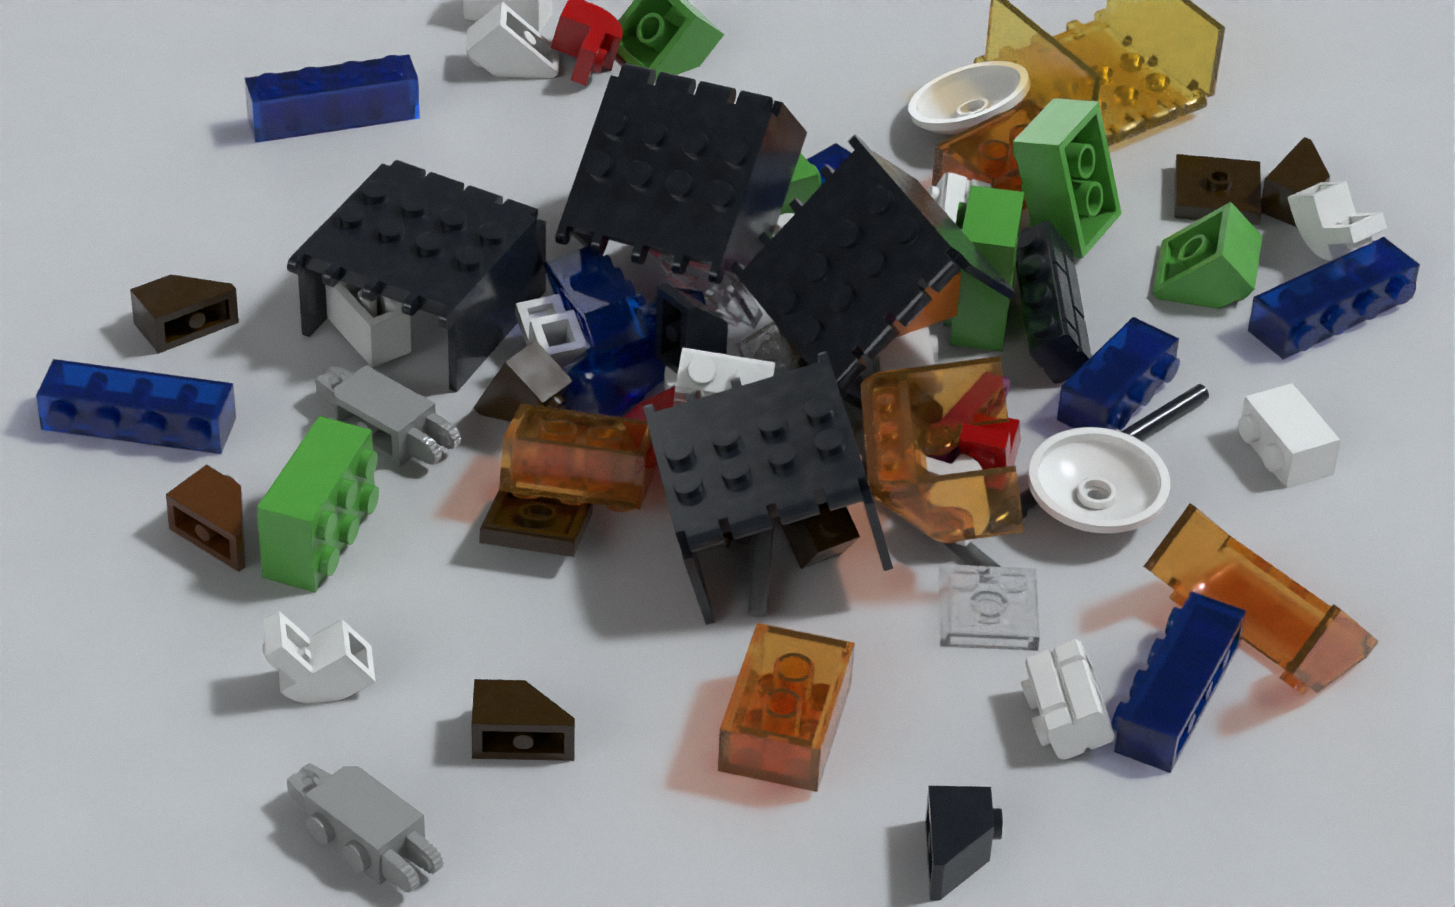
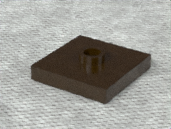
(1211, 182)
(535, 524)

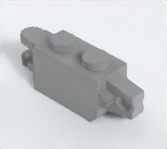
(399, 418)
(365, 824)

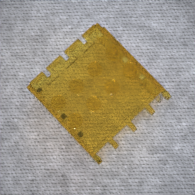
(1135, 59)

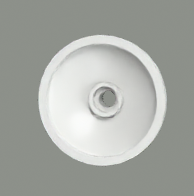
(968, 96)
(1099, 480)

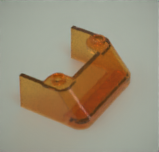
(922, 414)
(1282, 617)

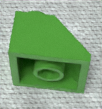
(666, 36)
(1209, 261)

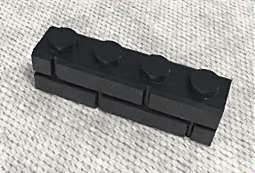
(1051, 302)

